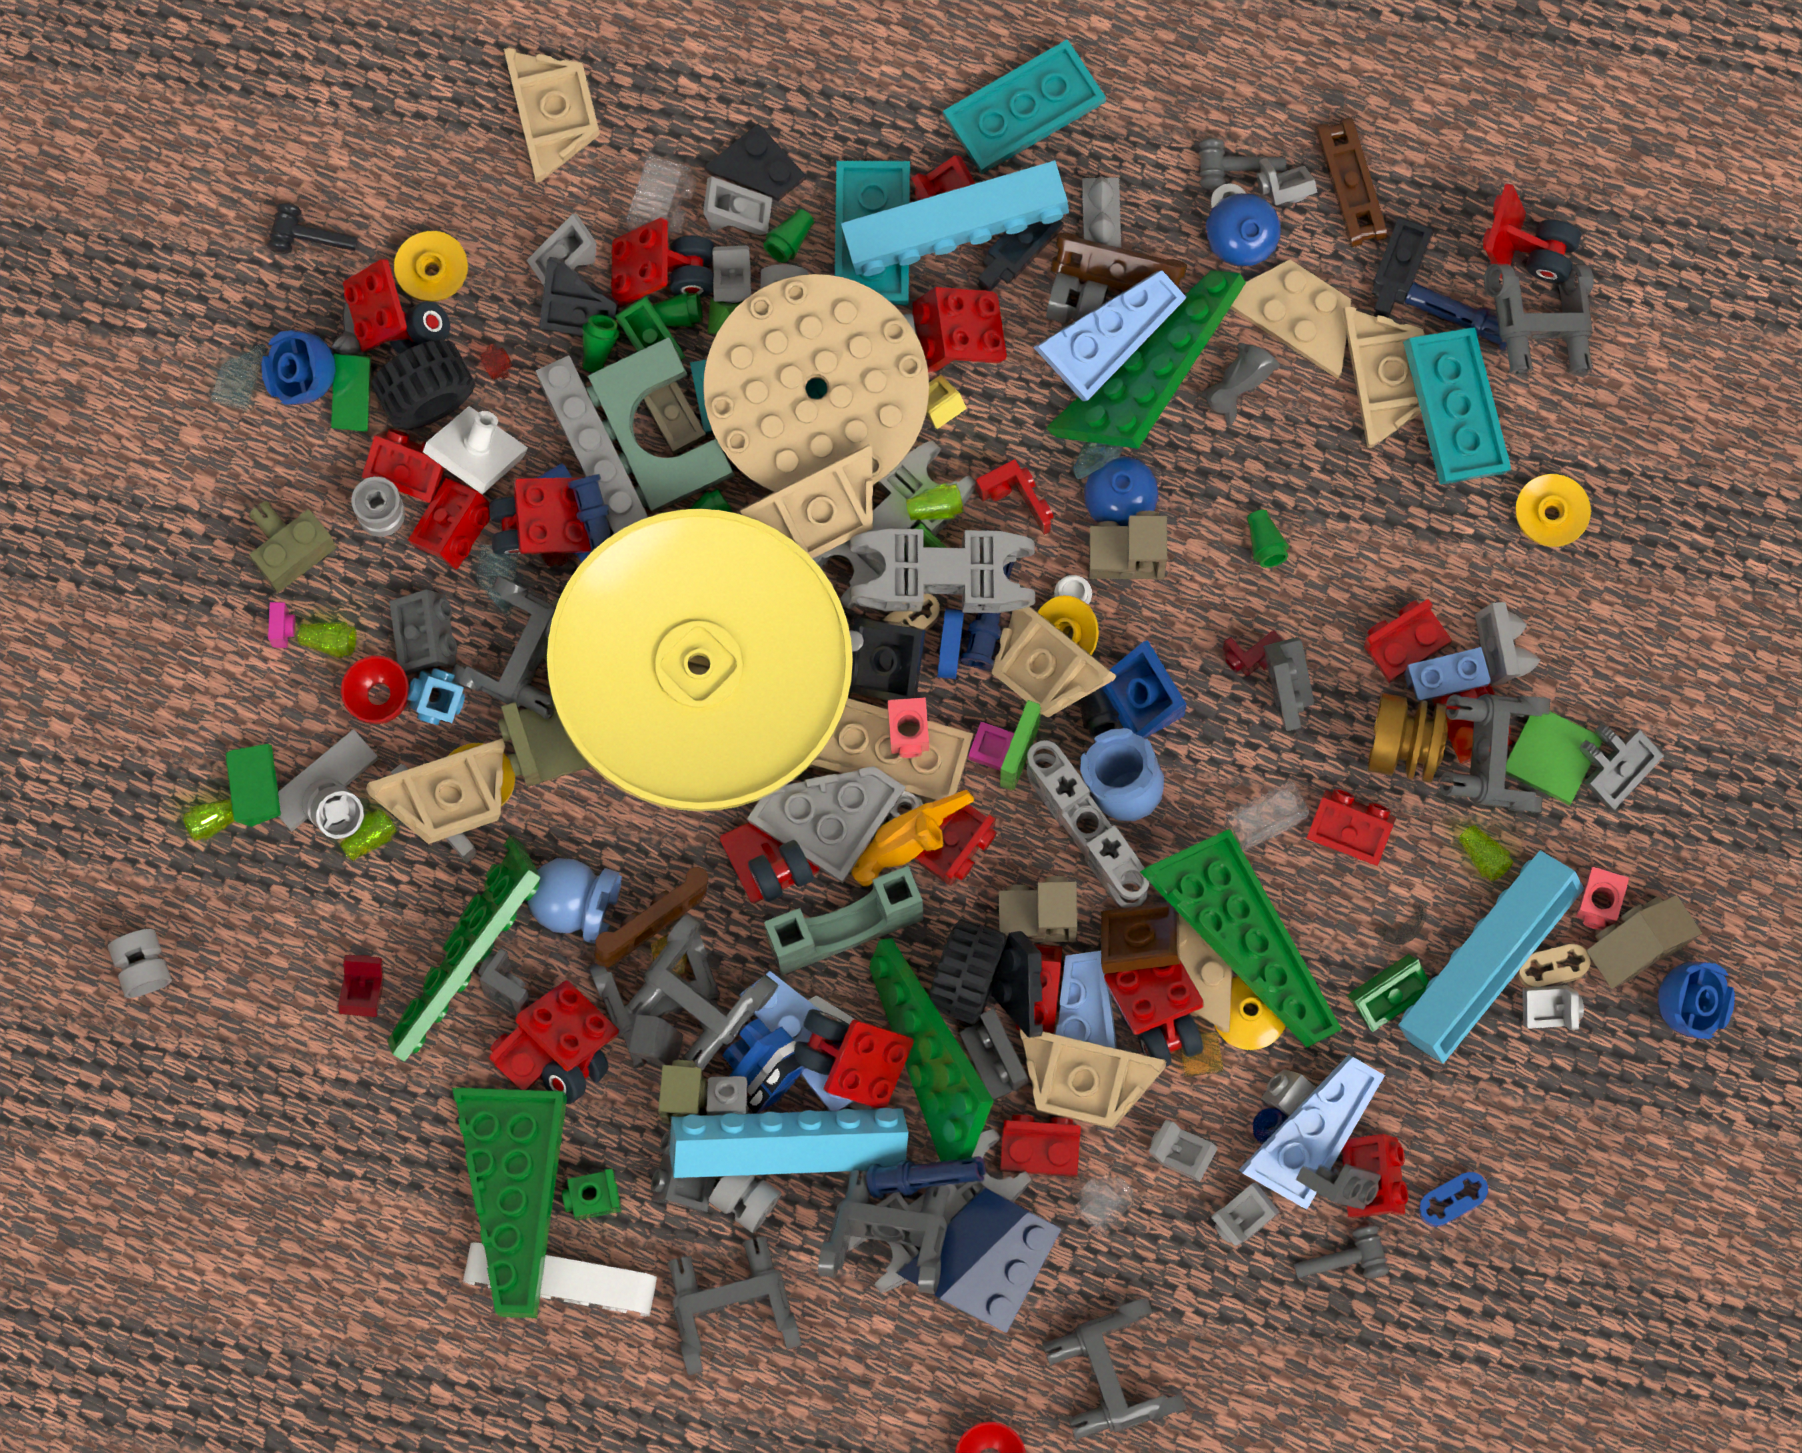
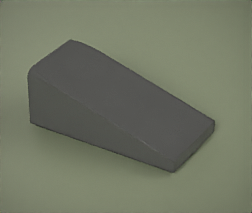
(655, 1040)

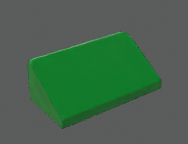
(644, 326)
(351, 392)
(253, 784)
(1390, 992)

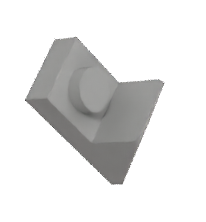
(736, 206)
(569, 244)

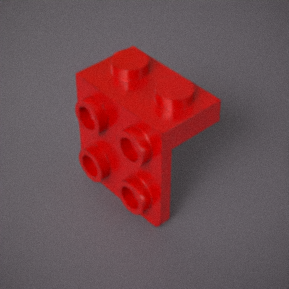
(959, 326)

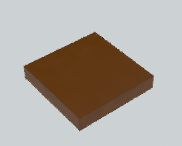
(1139, 938)

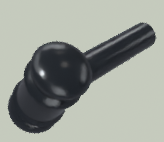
(287, 228)

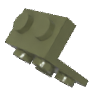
(539, 745)

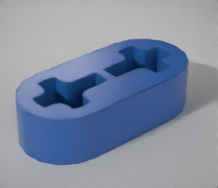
(950, 644)
(1448, 1191)

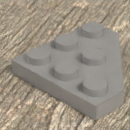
(830, 816)

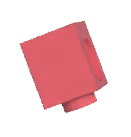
(905, 711)
(1606, 883)

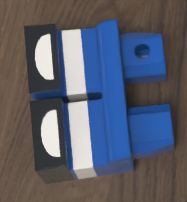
(767, 1066)

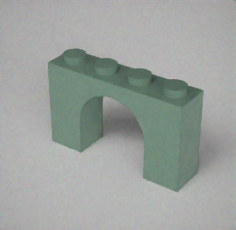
(620, 392)
(887, 908)

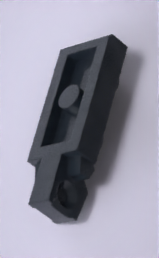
(1015, 252)
(1400, 264)

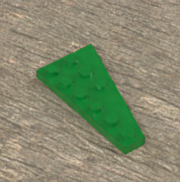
(1143, 385)
(1233, 914)
(468, 944)
(941, 1075)
(512, 1172)

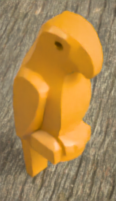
(907, 837)

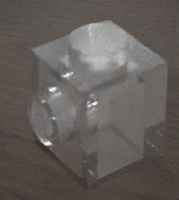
(1104, 1203)

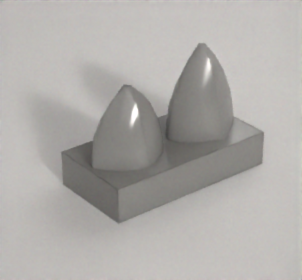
(1101, 210)
(1496, 633)

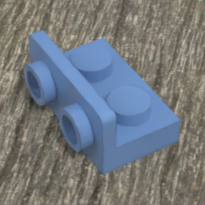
(1448, 674)

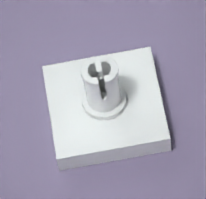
(475, 449)

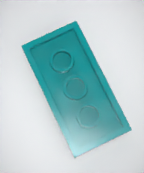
(1024, 106)
(866, 190)
(1457, 406)

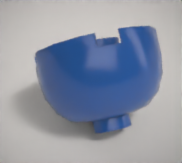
(1243, 229)
(298, 367)
(1120, 490)
(1696, 999)

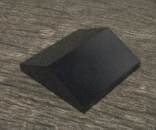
(888, 659)

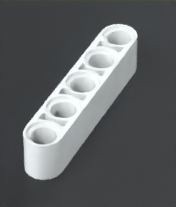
(579, 1282)

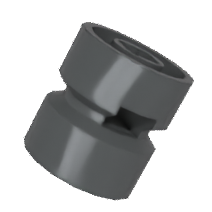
(1090, 297)

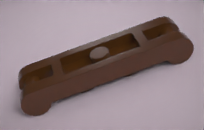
(1351, 181)
(1111, 264)
(662, 912)

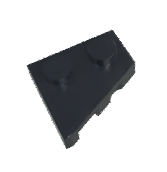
(758, 165)
(571, 300)
(1019, 982)

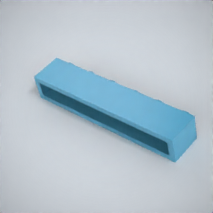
(955, 219)
(1491, 956)
(786, 1142)

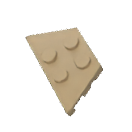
(552, 108)
(1298, 313)
(1381, 373)
(822, 506)
(1046, 663)
(446, 793)
(1209, 974)
(1086, 1078)

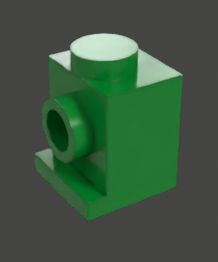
(604, 1203)

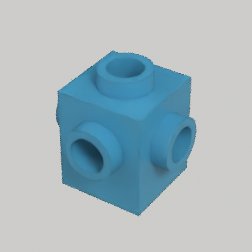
(449, 700)

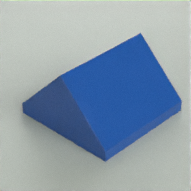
(1144, 692)

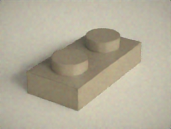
(674, 418)

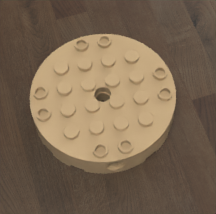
(803, 333)

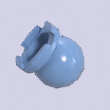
(1123, 775)
(574, 897)

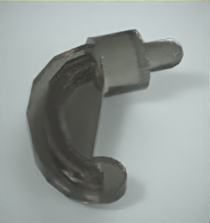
(1408, 930)

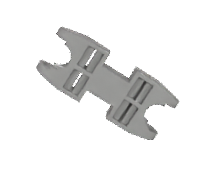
(901, 484)
(942, 571)
(1070, 810)
(958, 1197)

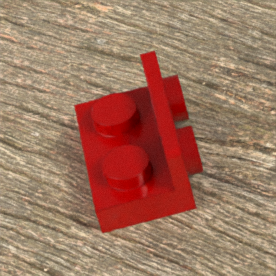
(403, 464)
(451, 523)
(1406, 639)
(1352, 826)
(519, 1058)
(1040, 1146)
(1384, 1156)

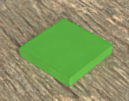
(1020, 745)
(1550, 756)

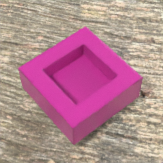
(280, 625)
(990, 746)

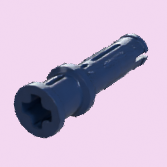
(1456, 313)
(591, 509)
(983, 636)
(909, 1177)

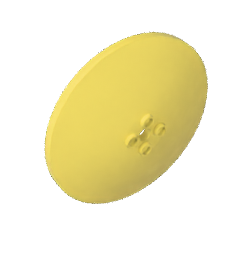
(713, 591)

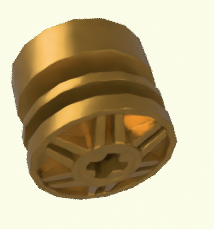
(1407, 738)

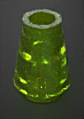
(936, 503)
(329, 638)
(208, 819)
(373, 833)
(1487, 855)

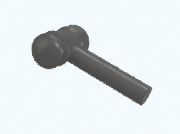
(1214, 163)
(1368, 1252)

